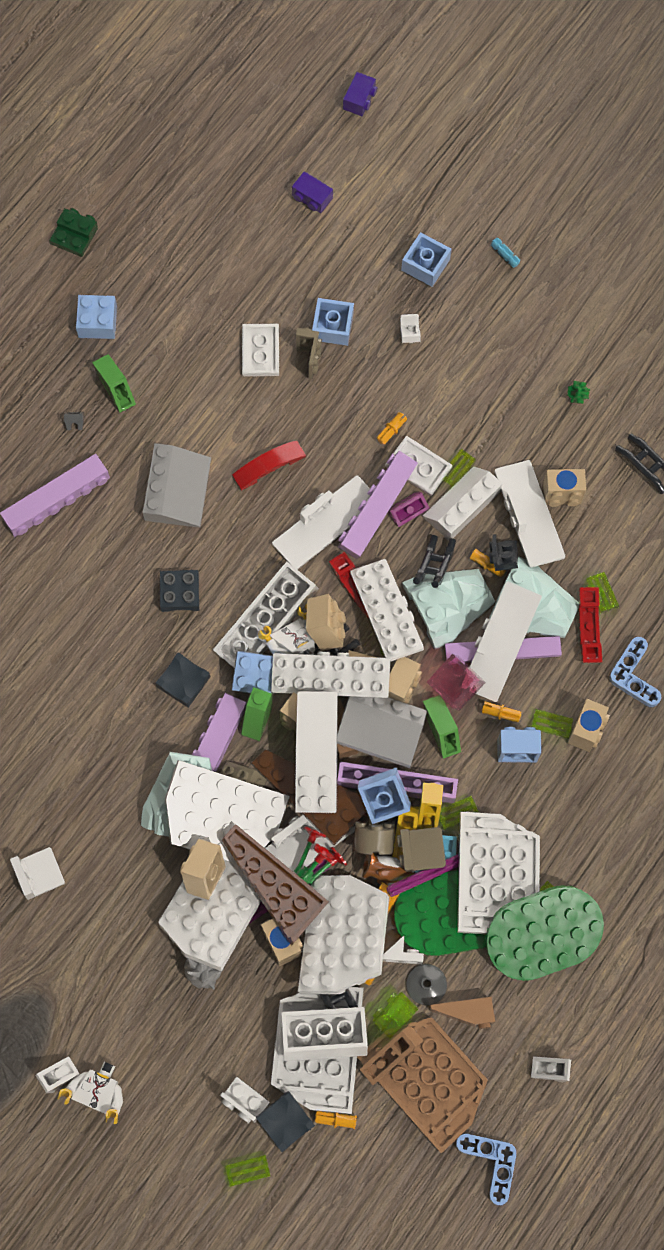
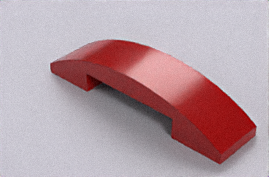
(267, 463)
(342, 566)
(589, 625)

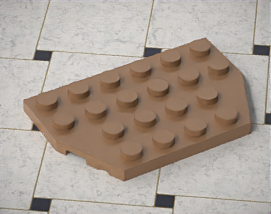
(433, 1084)

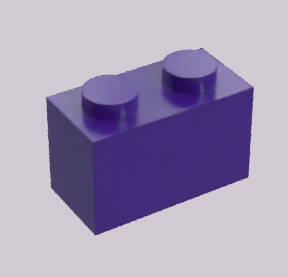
(359, 94)
(312, 192)

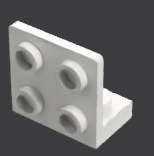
(37, 873)
(244, 1100)

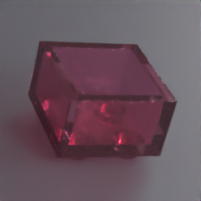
(456, 682)

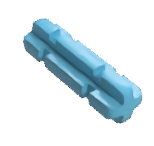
(505, 252)

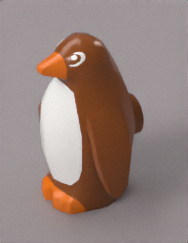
(384, 868)

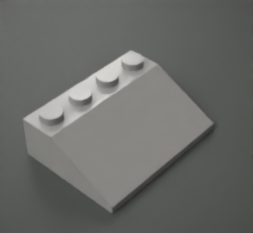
(176, 486)
(381, 728)

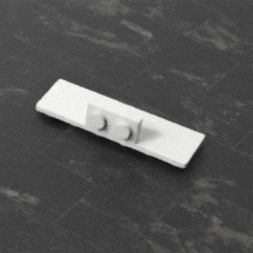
(529, 514)
(321, 522)
(387, 610)
(503, 638)
(331, 674)
(291, 842)

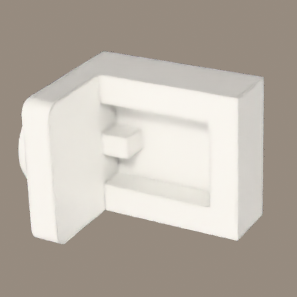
(410, 328)

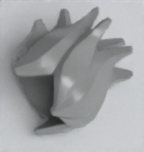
(200, 974)

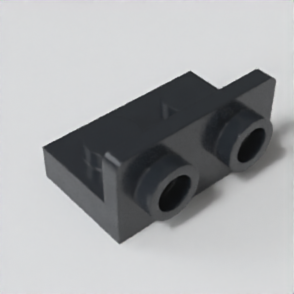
(503, 554)

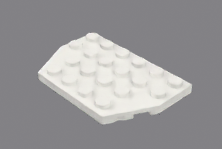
(209, 804)
(495, 867)
(211, 927)
(346, 937)
(315, 1083)

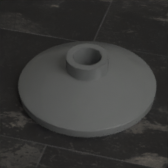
(422, 994)

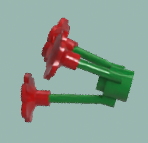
(323, 853)

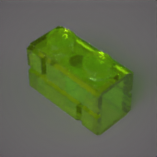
(394, 1014)

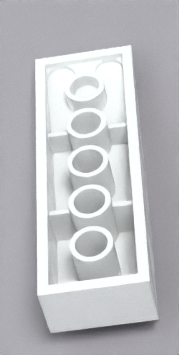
(273, 608)
(316, 752)

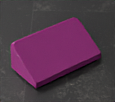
(408, 508)

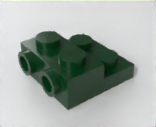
(74, 232)

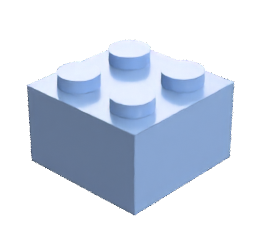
(426, 259)
(96, 316)
(333, 321)
(252, 671)
(519, 745)
(384, 795)

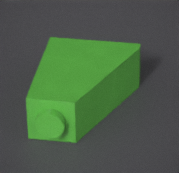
(114, 383)
(257, 714)
(442, 726)

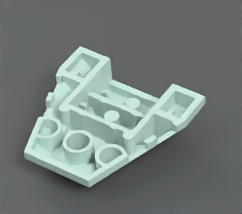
(451, 605)
(556, 606)
(154, 810)

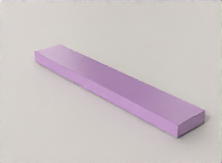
(530, 648)

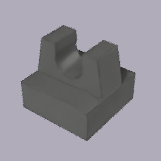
(74, 417)

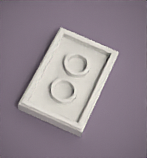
(260, 349)
(430, 467)

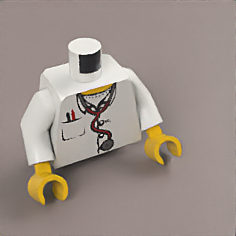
(291, 638)
(96, 1091)

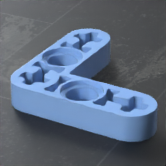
(629, 678)
(495, 1155)

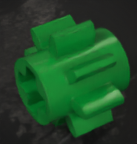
(578, 392)

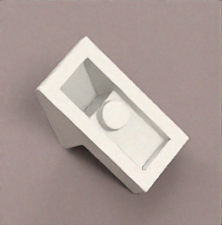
(396, 954)
(551, 1069)
(57, 1075)

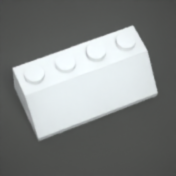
(463, 502)
(324, 1033)

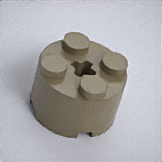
(374, 837)

